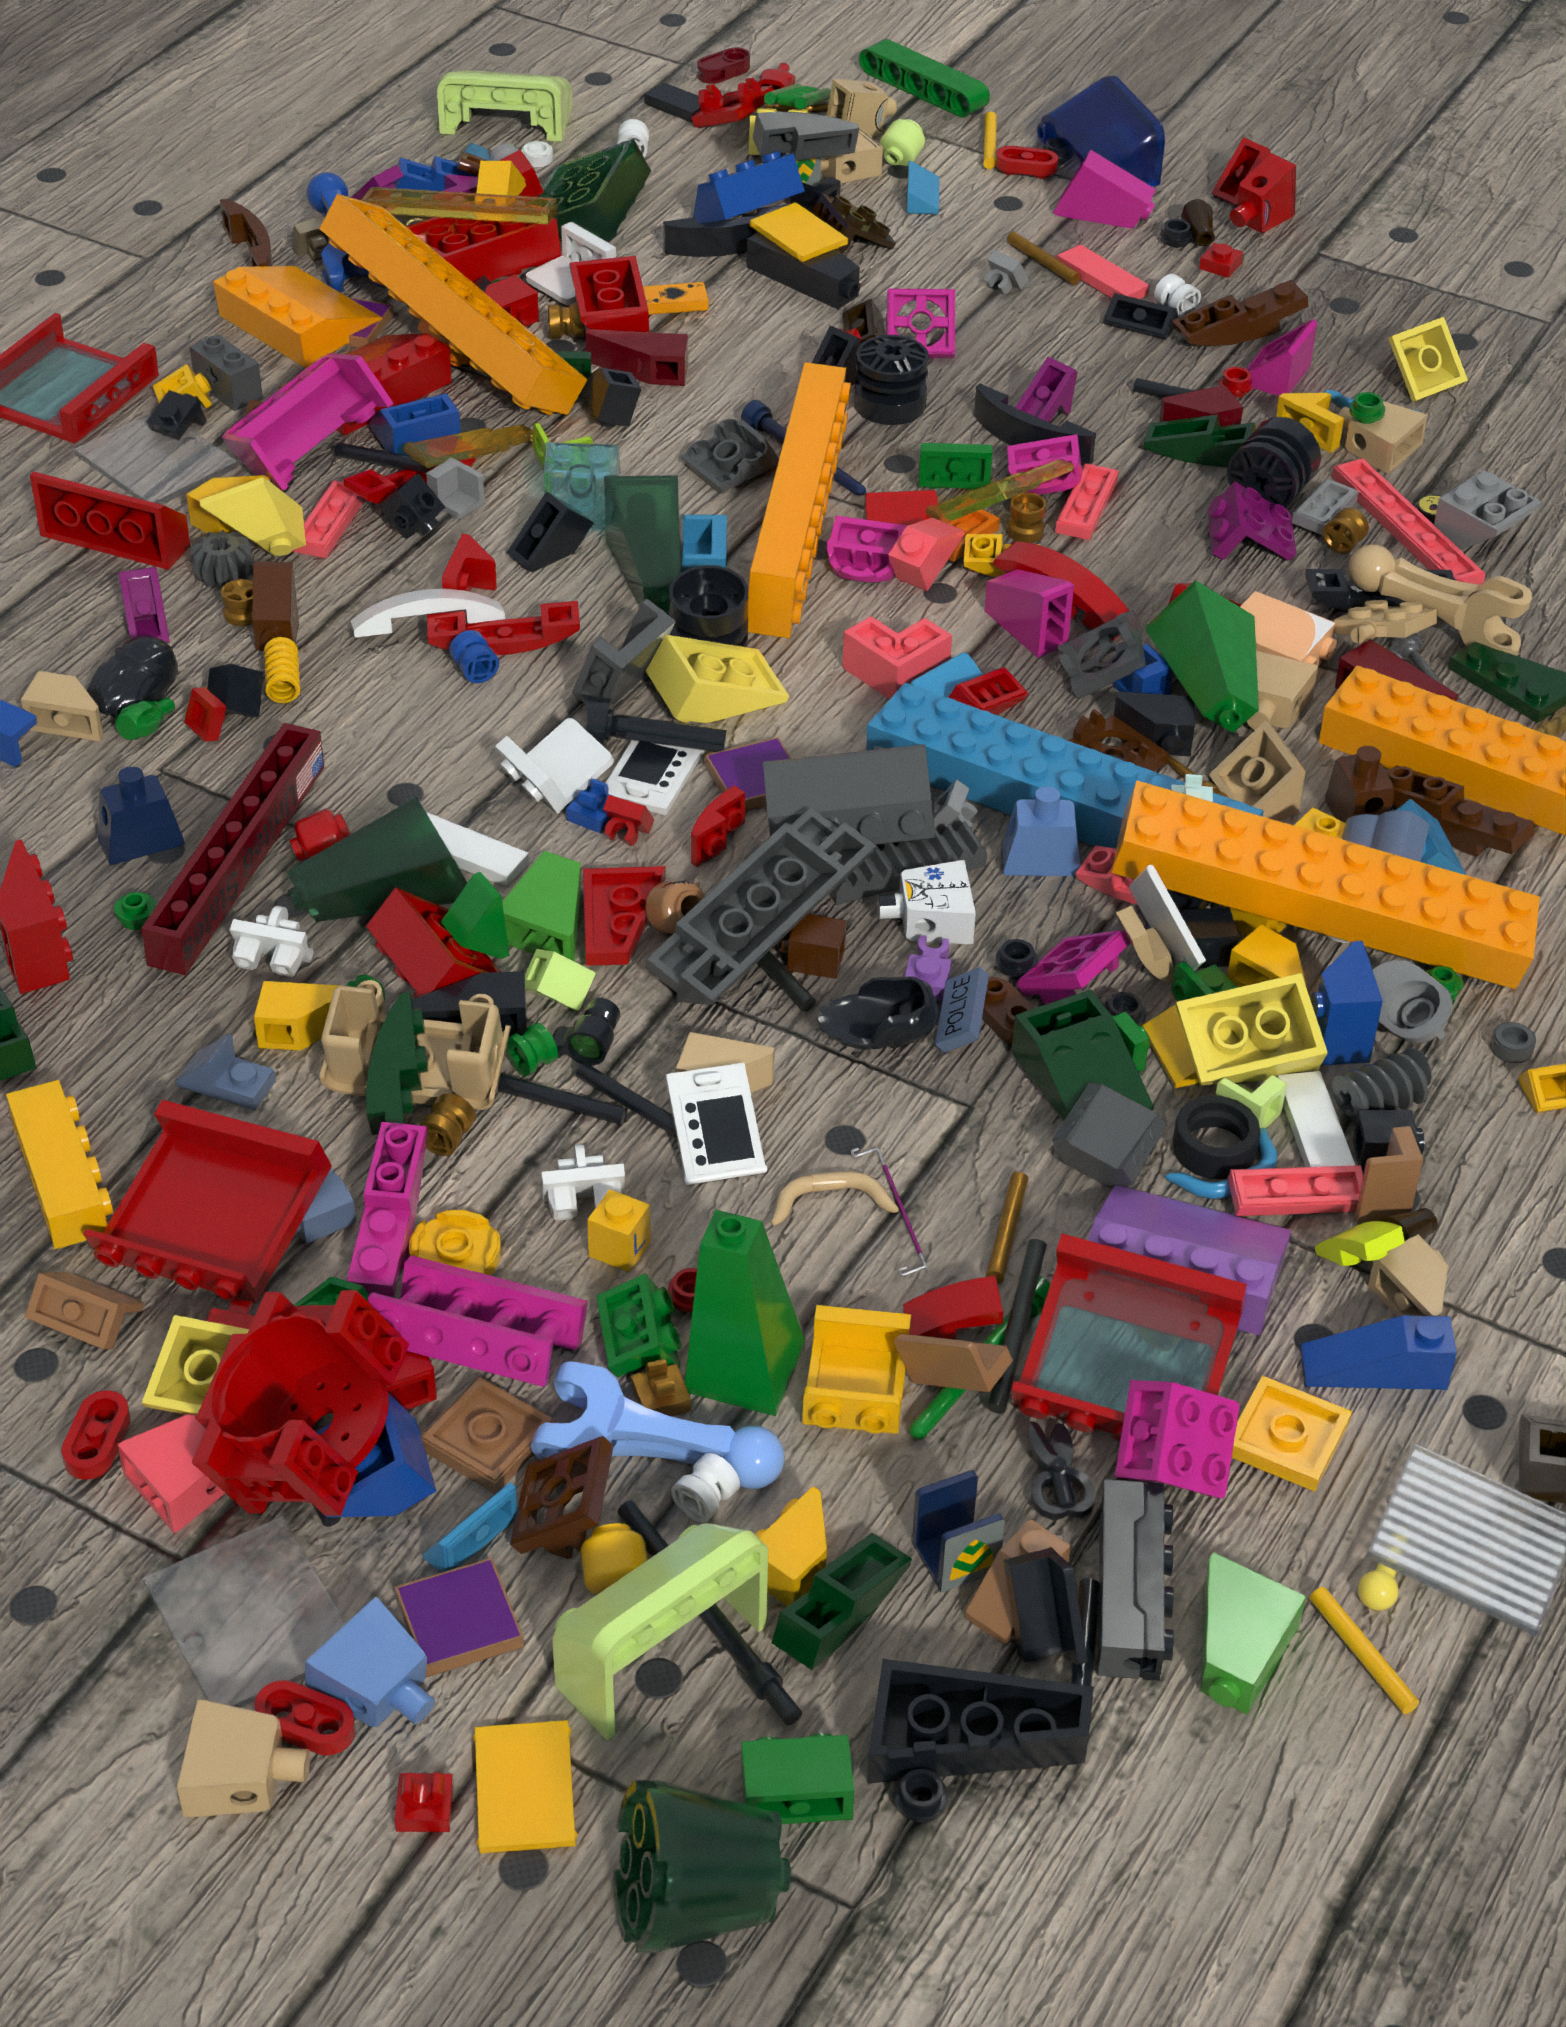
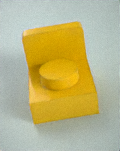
(183, 382)

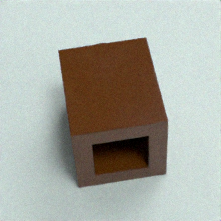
(816, 946)

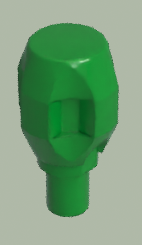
(143, 718)

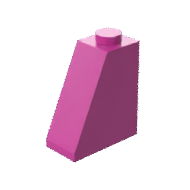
(1105, 194)
(1031, 609)

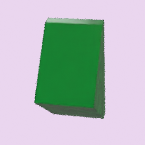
(478, 918)

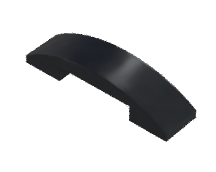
(710, 239)
(1020, 427)
(1333, 590)

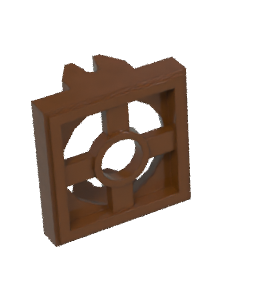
(1092, 730)
(583, 1470)

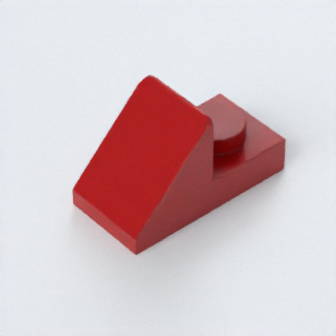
(469, 567)

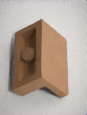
(1390, 1180)
(80, 1308)
(952, 1362)

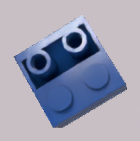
(415, 422)

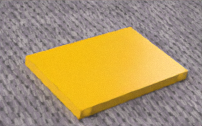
(798, 232)
(524, 1787)

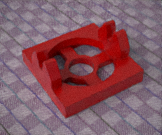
(731, 106)

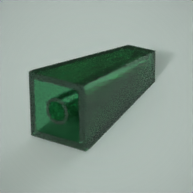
(644, 533)
(367, 866)

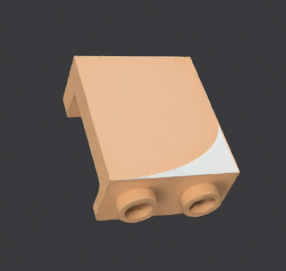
(1290, 630)

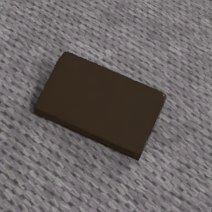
(866, 319)

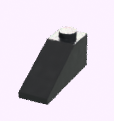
(504, 988)

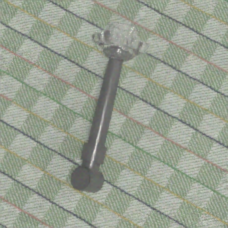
(1408, 649)

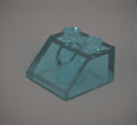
(577, 476)

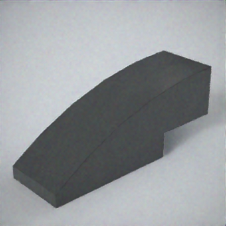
(804, 134)

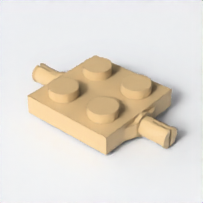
(1382, 620)

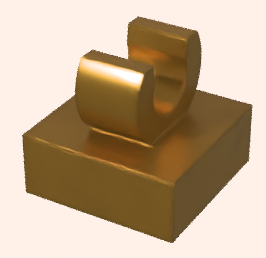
(661, 1389)

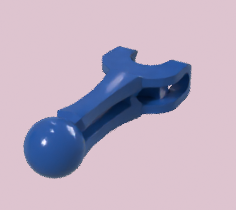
(320, 195)

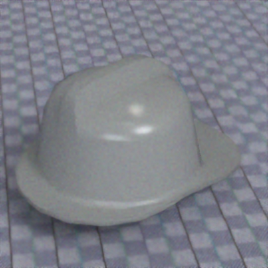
(1413, 1001)

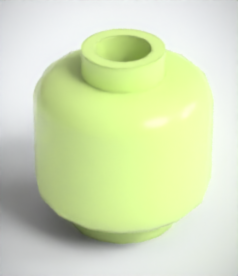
(902, 142)

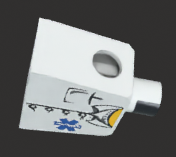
(933, 903)

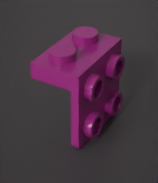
(1245, 513)

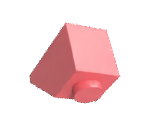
(924, 551)

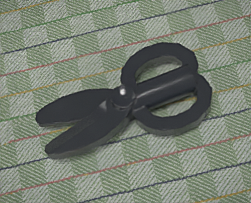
(1058, 1475)

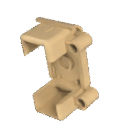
(460, 1057)

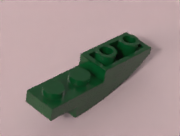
(396, 1065)

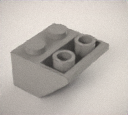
(1482, 509)

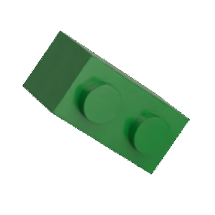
(799, 1777)

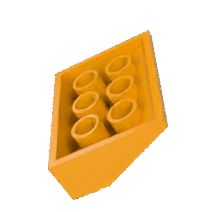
(290, 310)

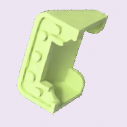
(543, 95)

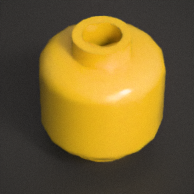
(610, 1555)

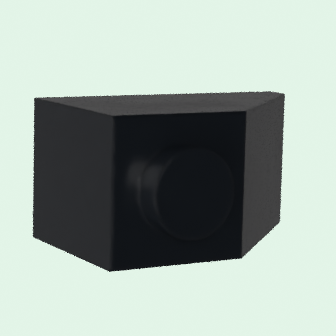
(549, 533)
(1160, 718)

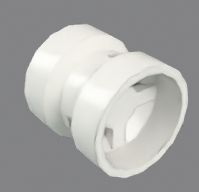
(634, 129)
(1175, 293)
(702, 1491)

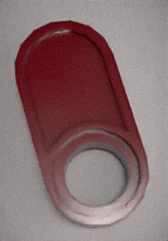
(723, 65)

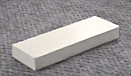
(481, 853)
(1314, 1121)

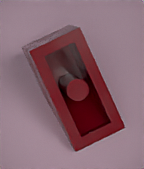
(1203, 403)

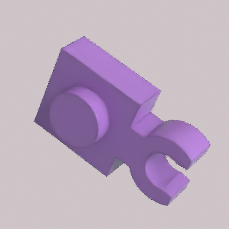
(931, 965)

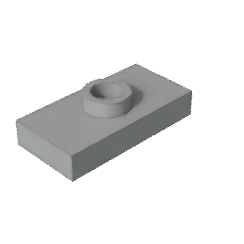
(1324, 505)

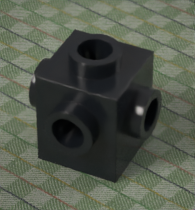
(412, 507)

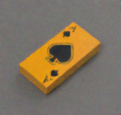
(676, 298)

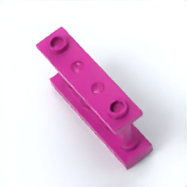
(482, 1320)

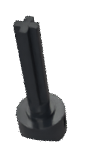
(604, 724)

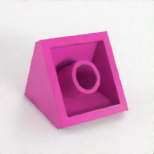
(1284, 360)

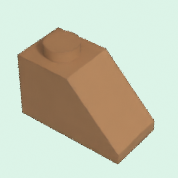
(991, 1603)

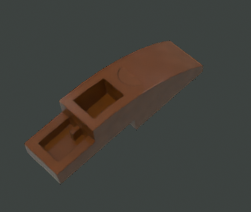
(1237, 322)
(1465, 823)

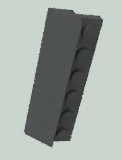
(757, 906)

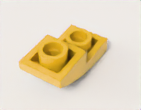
(981, 552)

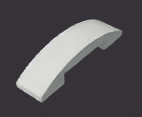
(377, 618)

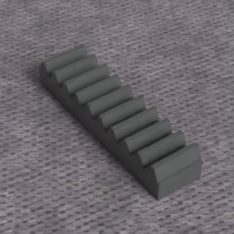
(883, 868)

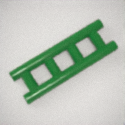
(797, 96)

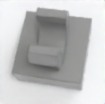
(1007, 270)
(952, 808)

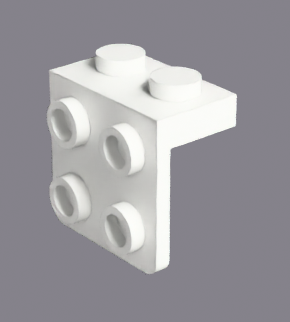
(555, 276)
(557, 765)

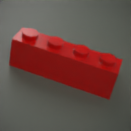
(109, 521)

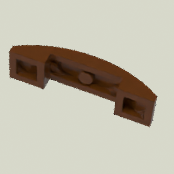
(244, 226)

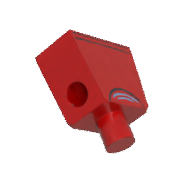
(1266, 195)

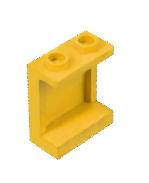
(855, 1370)

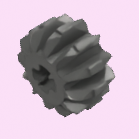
(221, 558)

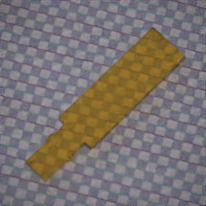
(467, 444)
(997, 491)

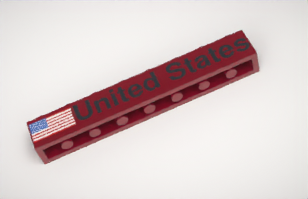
(232, 849)

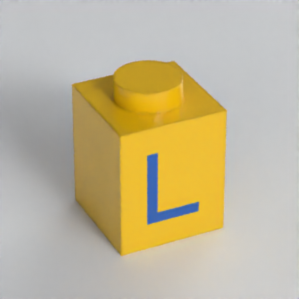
(619, 1230)

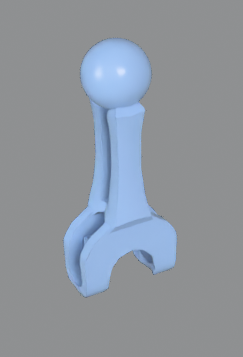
(640, 1431)

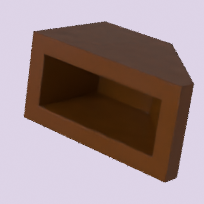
(274, 602)

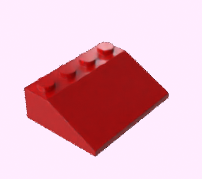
(490, 246)
(405, 367)

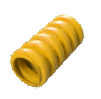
(281, 670)

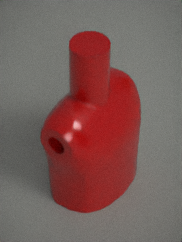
(777, 77)

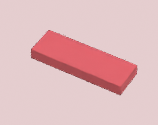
(1103, 274)
(1087, 502)
(330, 519)
(1295, 1190)

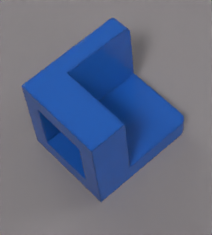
(1151, 679)
(13, 724)

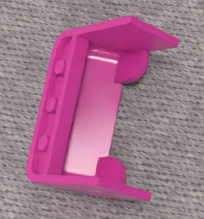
(305, 413)

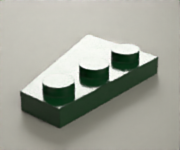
(1517, 682)

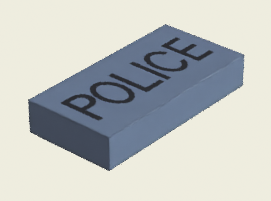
(962, 1010)

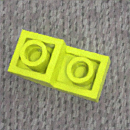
(1363, 1242)

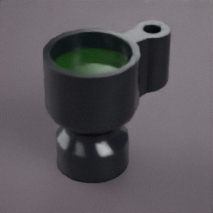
(591, 1033)

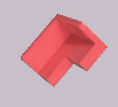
(892, 658)

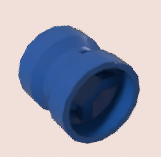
(474, 656)

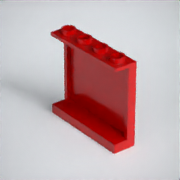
(213, 1203)

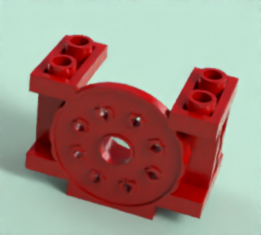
(280, 1383)

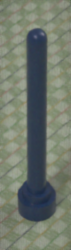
(760, 418)

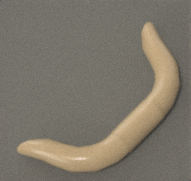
(827, 1182)

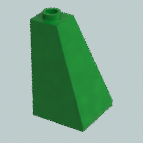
(1211, 653)
(742, 1319)

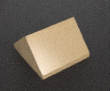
(1262, 774)

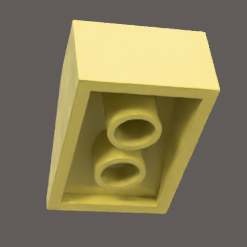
(712, 679)
(1253, 1032)

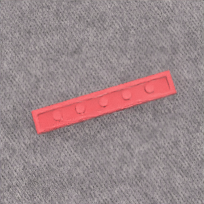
(1406, 522)

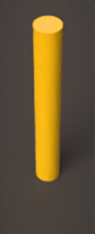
(990, 130)
(1364, 1650)

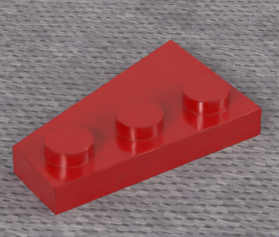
(616, 911)

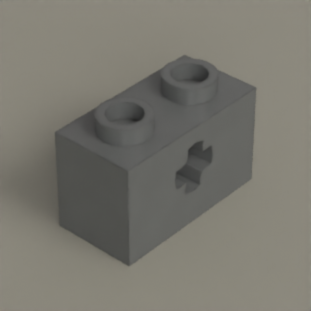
(228, 370)

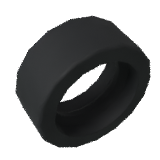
(1220, 1113)

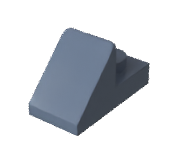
(221, 1075)

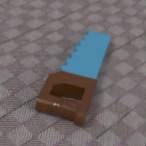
(470, 159)

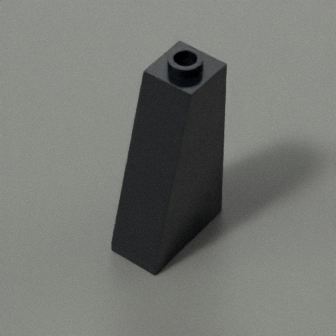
(826, 278)

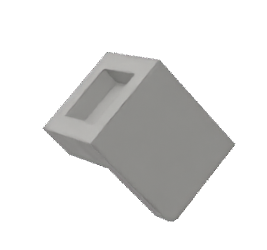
(457, 487)

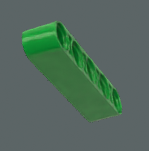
(924, 78)

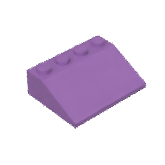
(1197, 1240)

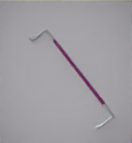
(903, 1212)

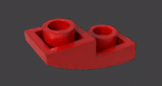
(719, 818)

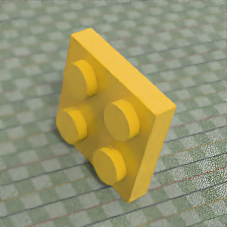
(1289, 1433)

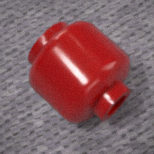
(318, 833)

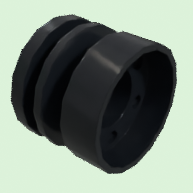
(891, 379)
(1276, 460)
(710, 605)

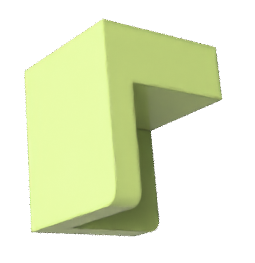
(558, 978)
(1264, 1102)

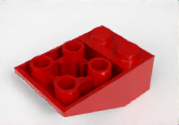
(31, 925)

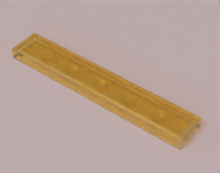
(463, 205)

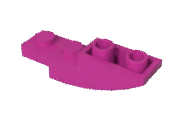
(389, 1208)

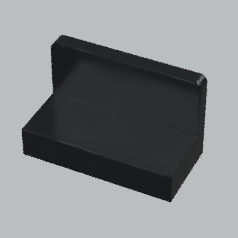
(1045, 1606)

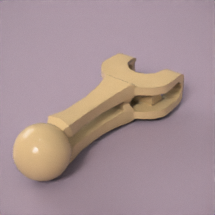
(1463, 605)

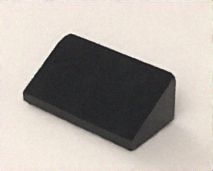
(1140, 316)

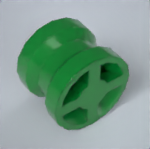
(531, 1049)

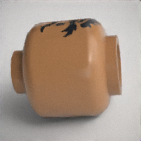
(671, 902)

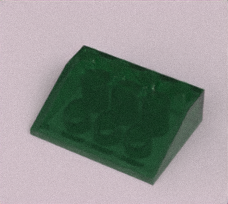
(598, 188)

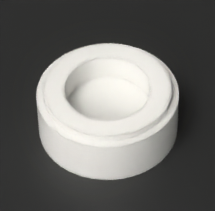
(538, 153)

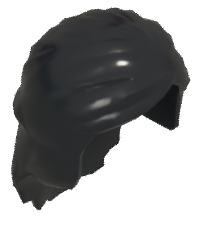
(135, 672)
(881, 1014)

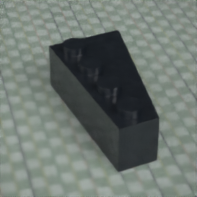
(973, 1722)

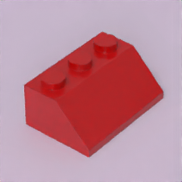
(610, 294)
(421, 947)

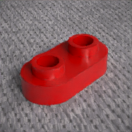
(1027, 161)
(95, 1439)
(309, 1717)

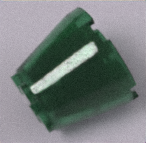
(694, 1866)

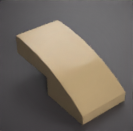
(1147, 945)

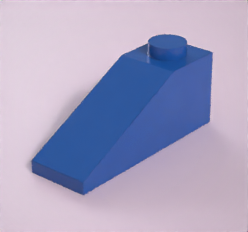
(1385, 1354)

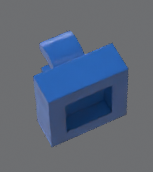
(588, 807)

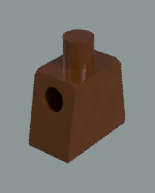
(1359, 785)

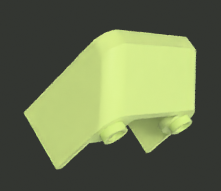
(650, 1606)

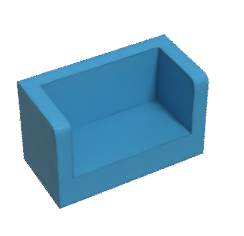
(704, 540)

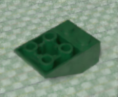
(1075, 1045)

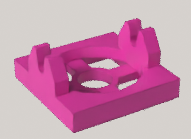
(942, 298)
(1092, 954)

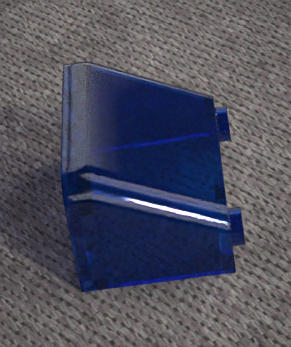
(1112, 124)

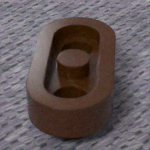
(1001, 1006)

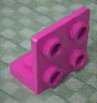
(1177, 1437)

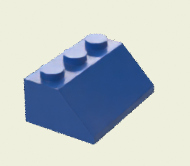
(747, 188)

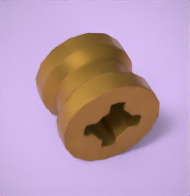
(1345, 530)
(238, 602)

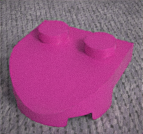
(1038, 453)
(861, 548)

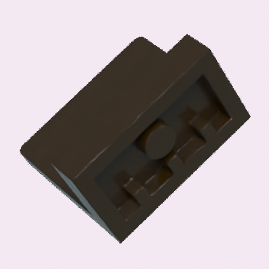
(850, 220)

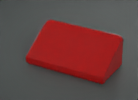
(899, 506)

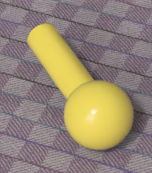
(1378, 1588)

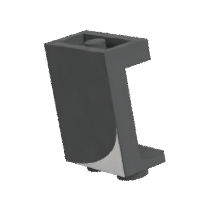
(615, 672)

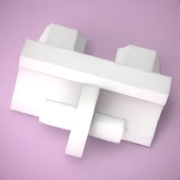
(270, 936)
(579, 1179)

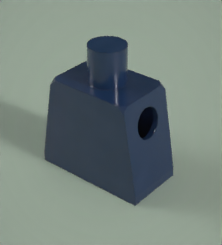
(136, 818)

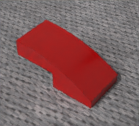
(955, 1307)

